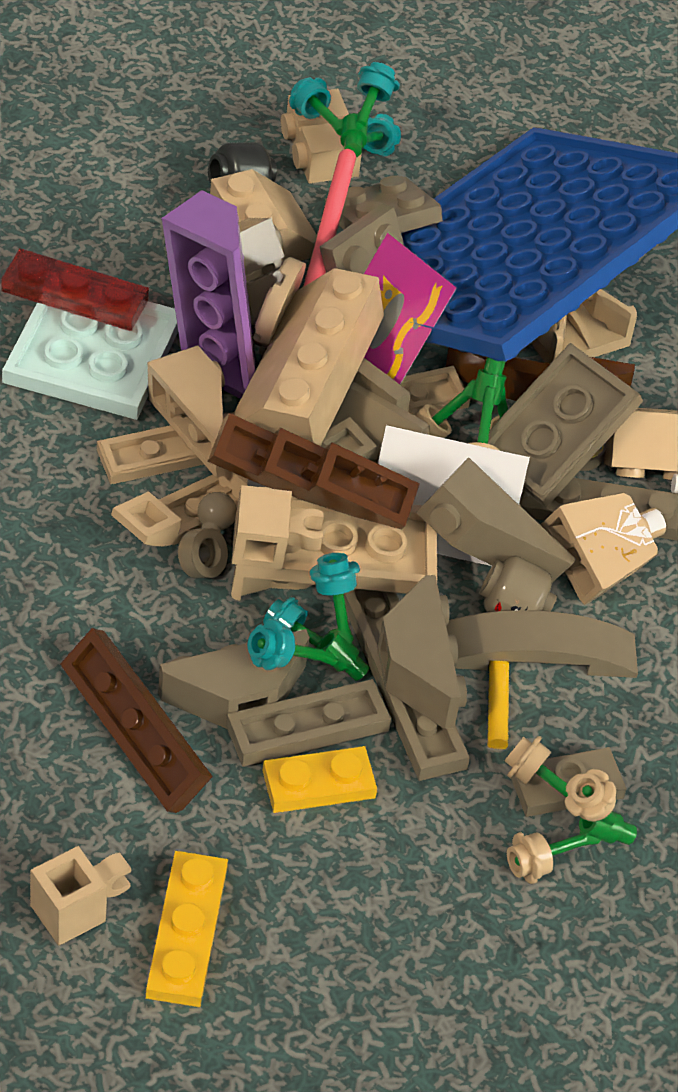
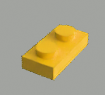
(319, 779)

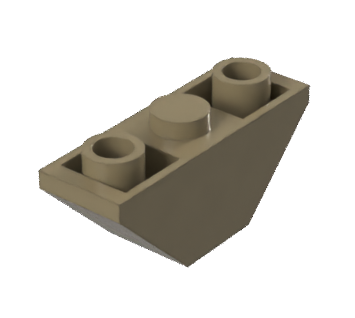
(421, 656)
(227, 681)

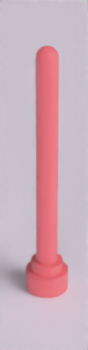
(332, 211)

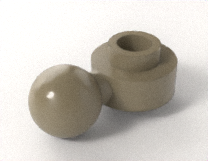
(204, 550)

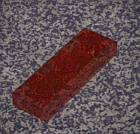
(75, 289)

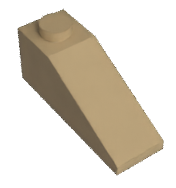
(189, 396)

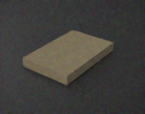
(563, 421)

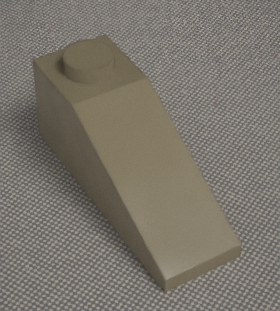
(489, 524)

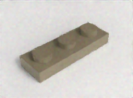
(308, 722)

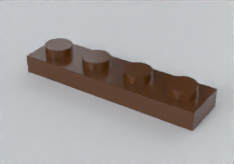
(136, 721)

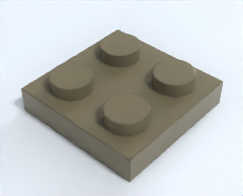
(411, 204)

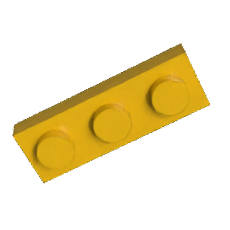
(187, 929)

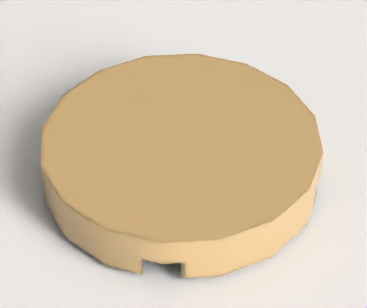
(278, 301)

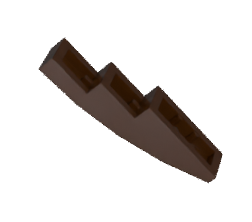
(314, 474)

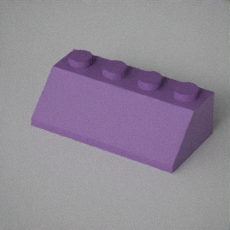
(211, 285)

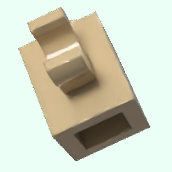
(266, 528)
(73, 893)

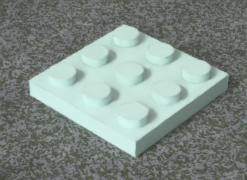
(90, 359)

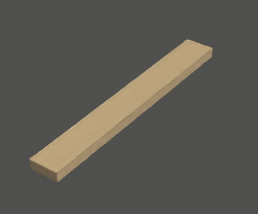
(165, 451)

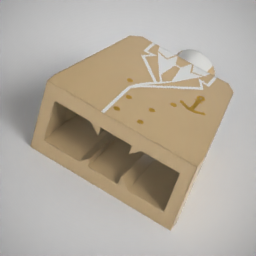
(606, 540)

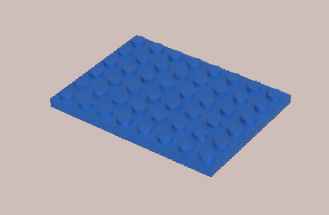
(542, 234)

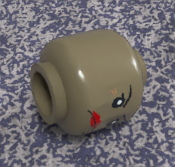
(517, 586)

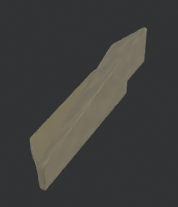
(376, 402)

